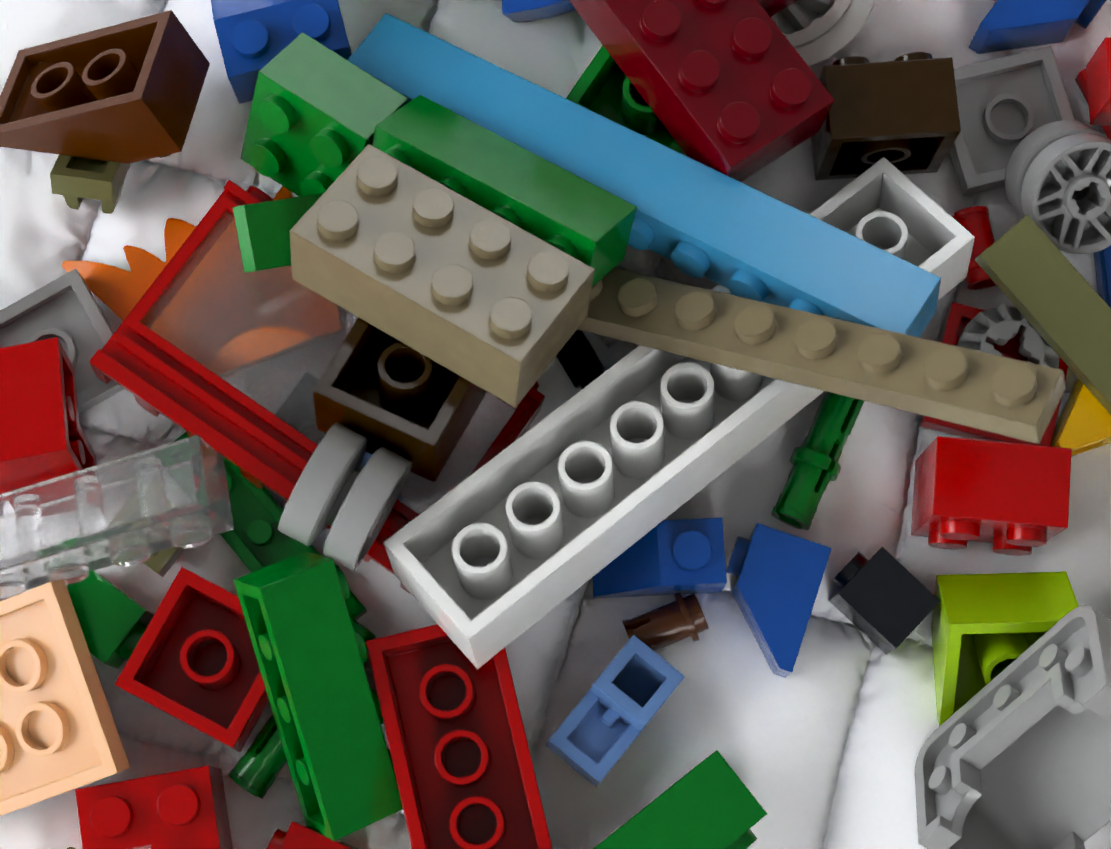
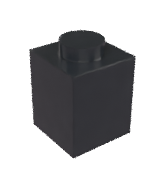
(882, 598)

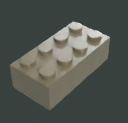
(441, 274)

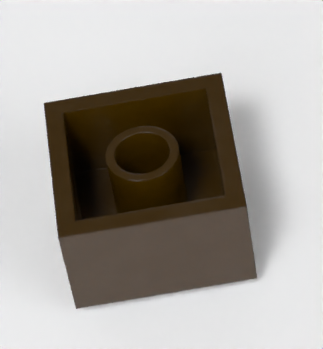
(887, 111)
(395, 399)

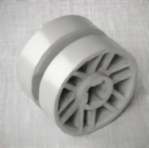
(1064, 185)
(344, 496)

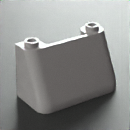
(1026, 752)

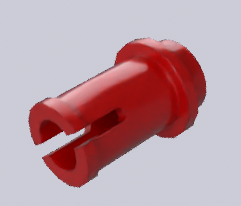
(977, 222)

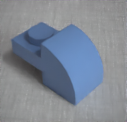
(614, 710)

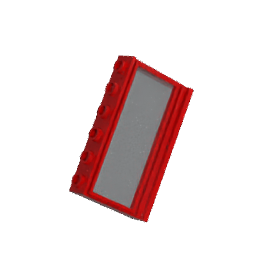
(241, 362)

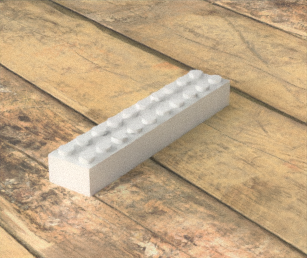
(628, 452)

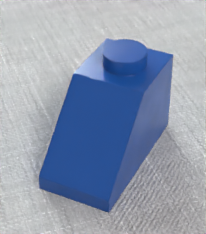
(1031, 23)
(668, 560)
(777, 590)

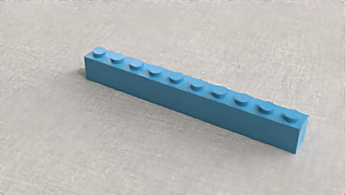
(683, 207)

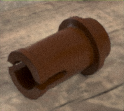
(668, 623)

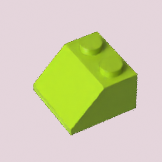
(988, 625)

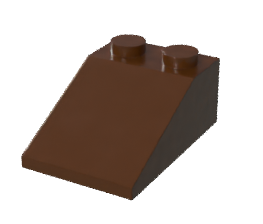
(106, 92)

